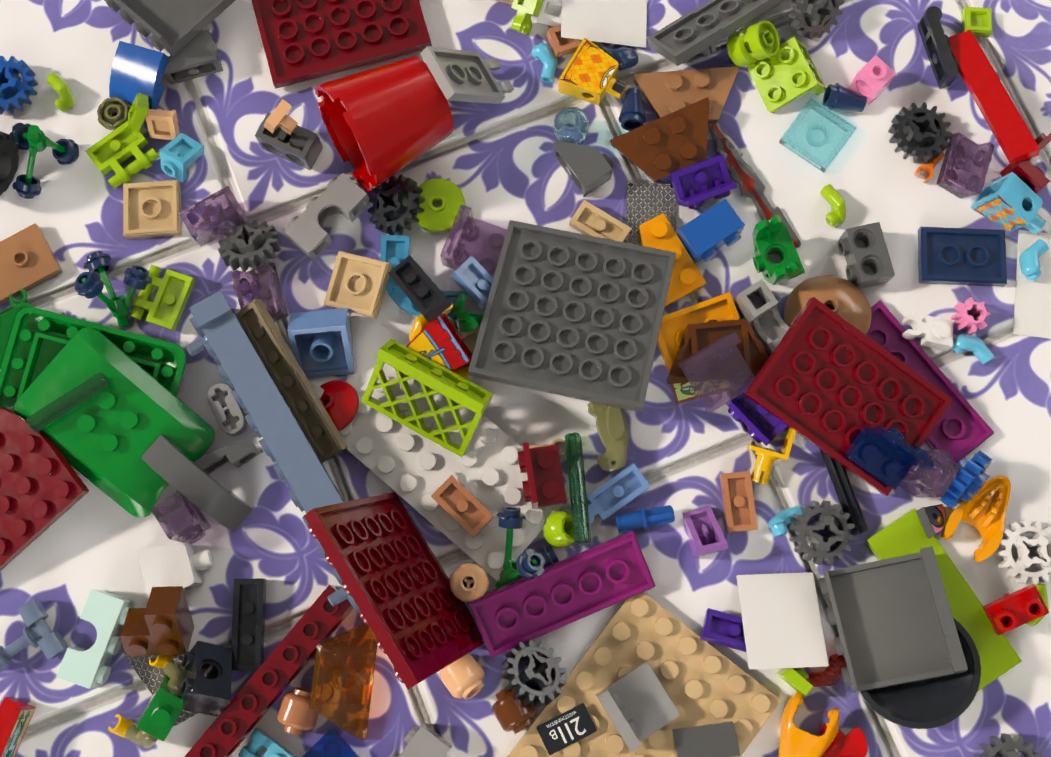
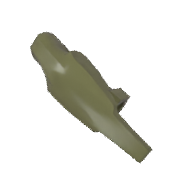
(613, 433)

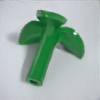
(463, 320)

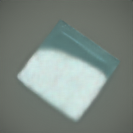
(817, 135)

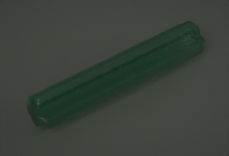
(68, 402)

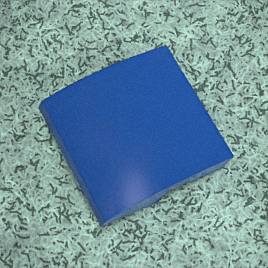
(136, 71)

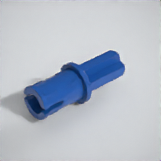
(645, 518)

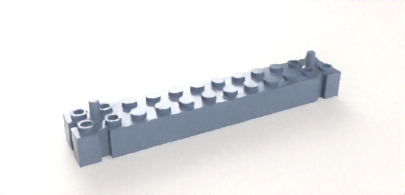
(267, 410)

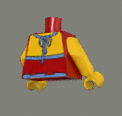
(441, 343)

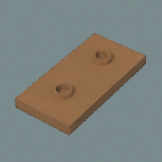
(25, 262)

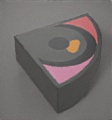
(932, 519)

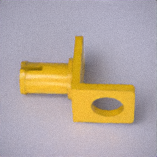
(766, 458)

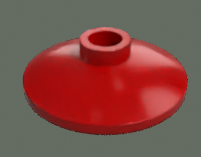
(342, 404)

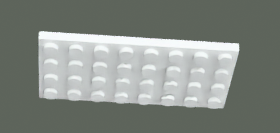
(419, 467)

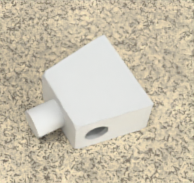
(173, 566)

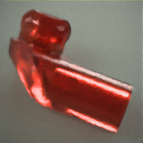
(830, 675)

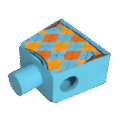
(1010, 204)

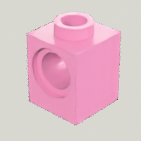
(872, 79)

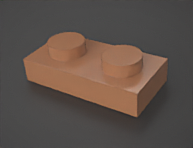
(738, 502)
(462, 506)

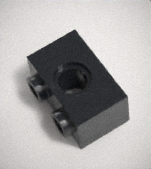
(206, 678)

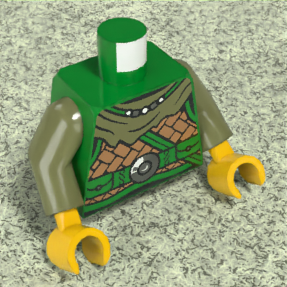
(161, 709)

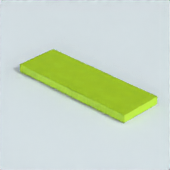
(907, 537)

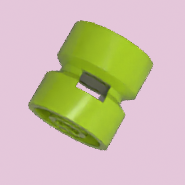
(753, 43)

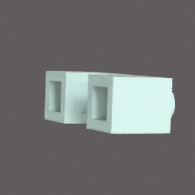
(91, 666)

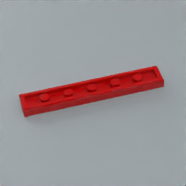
(992, 99)

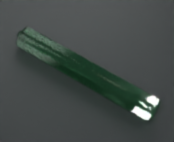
(577, 489)

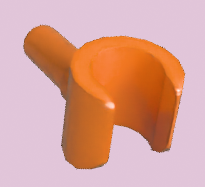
(928, 168)

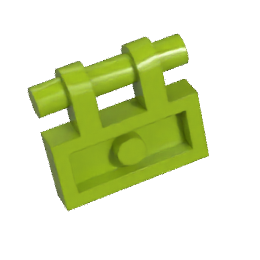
(117, 148)
(169, 301)

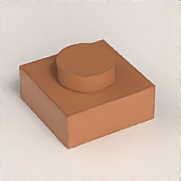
(560, 45)

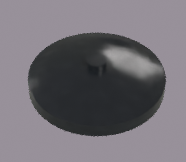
(930, 701)

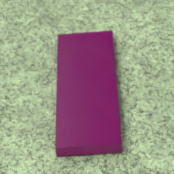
(960, 426)
(562, 594)

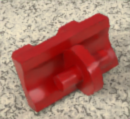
(1015, 609)

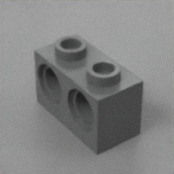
(299, 147)
(874, 255)

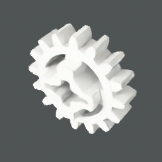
(1015, 552)

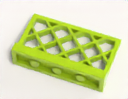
(430, 376)

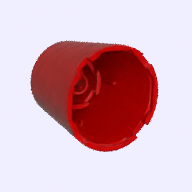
(384, 118)

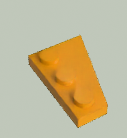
(685, 275)
(674, 324)

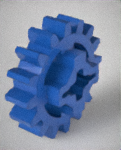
(13, 91)
(967, 480)

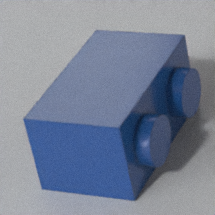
(711, 231)

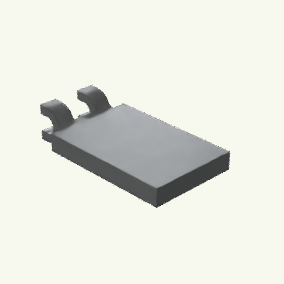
(465, 75)

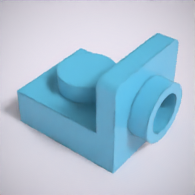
(179, 156)

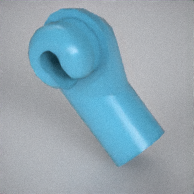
(545, 54)
(1030, 261)
(973, 344)
(783, 518)

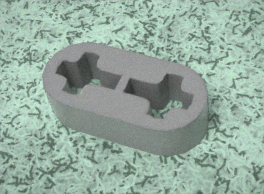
(220, 412)

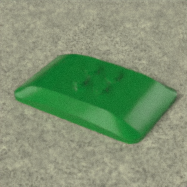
(42, 334)
(117, 425)

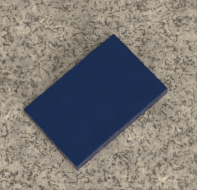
(962, 256)

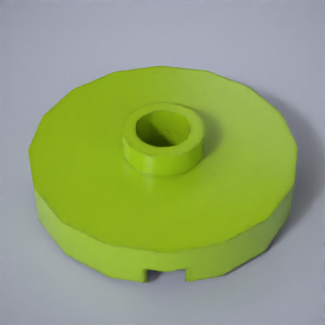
(442, 218)

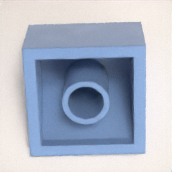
(322, 342)

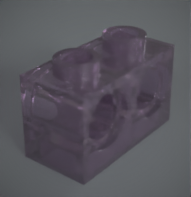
(181, 519)

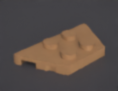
(677, 89)

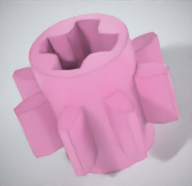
(966, 321)

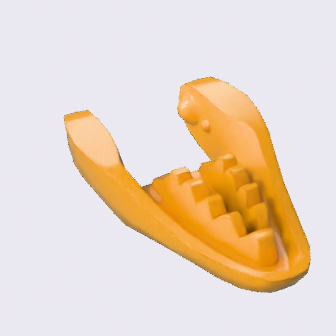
(985, 513)
(800, 743)

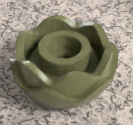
(108, 109)

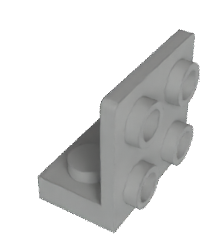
(637, 705)

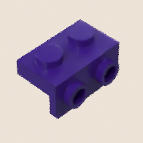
(702, 181)
(761, 424)

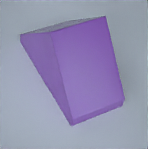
(704, 532)

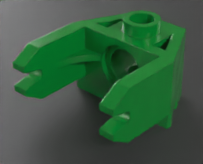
(774, 238)

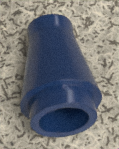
(843, 99)
(632, 110)

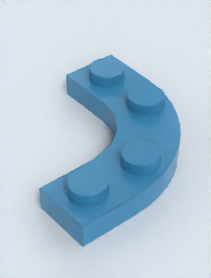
(394, 250)

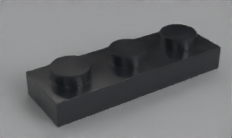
(420, 289)
(248, 623)

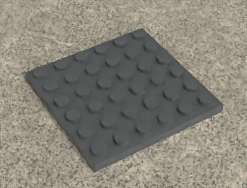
(573, 315)

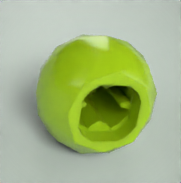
(559, 529)

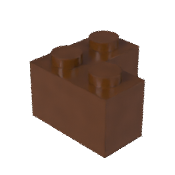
(161, 627)

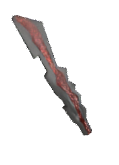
(748, 181)

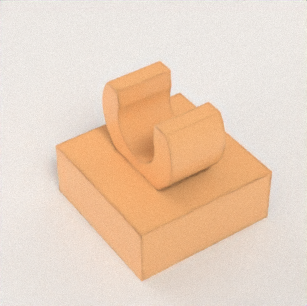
(280, 118)
(162, 124)

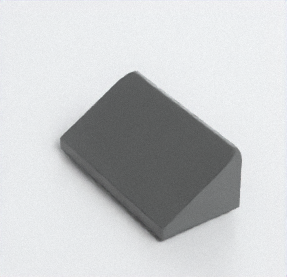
(706, 741)

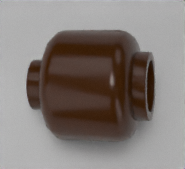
(512, 713)

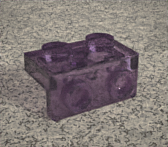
(965, 166)
(261, 284)

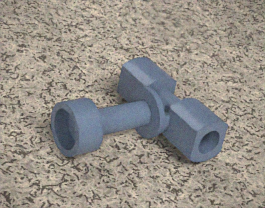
(35, 633)

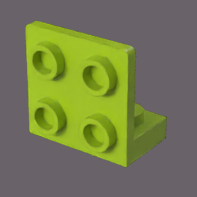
(786, 75)

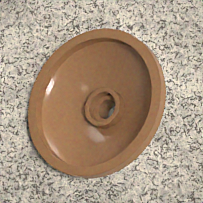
(831, 290)

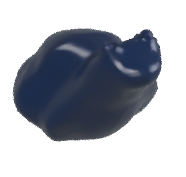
(624, 56)

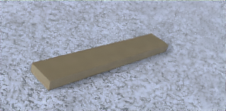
(291, 380)

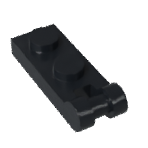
(938, 47)

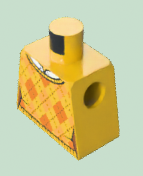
(591, 75)

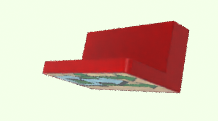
(13, 724)

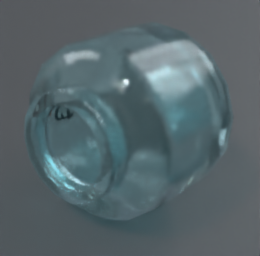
(571, 125)

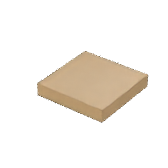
(152, 209)
(358, 284)

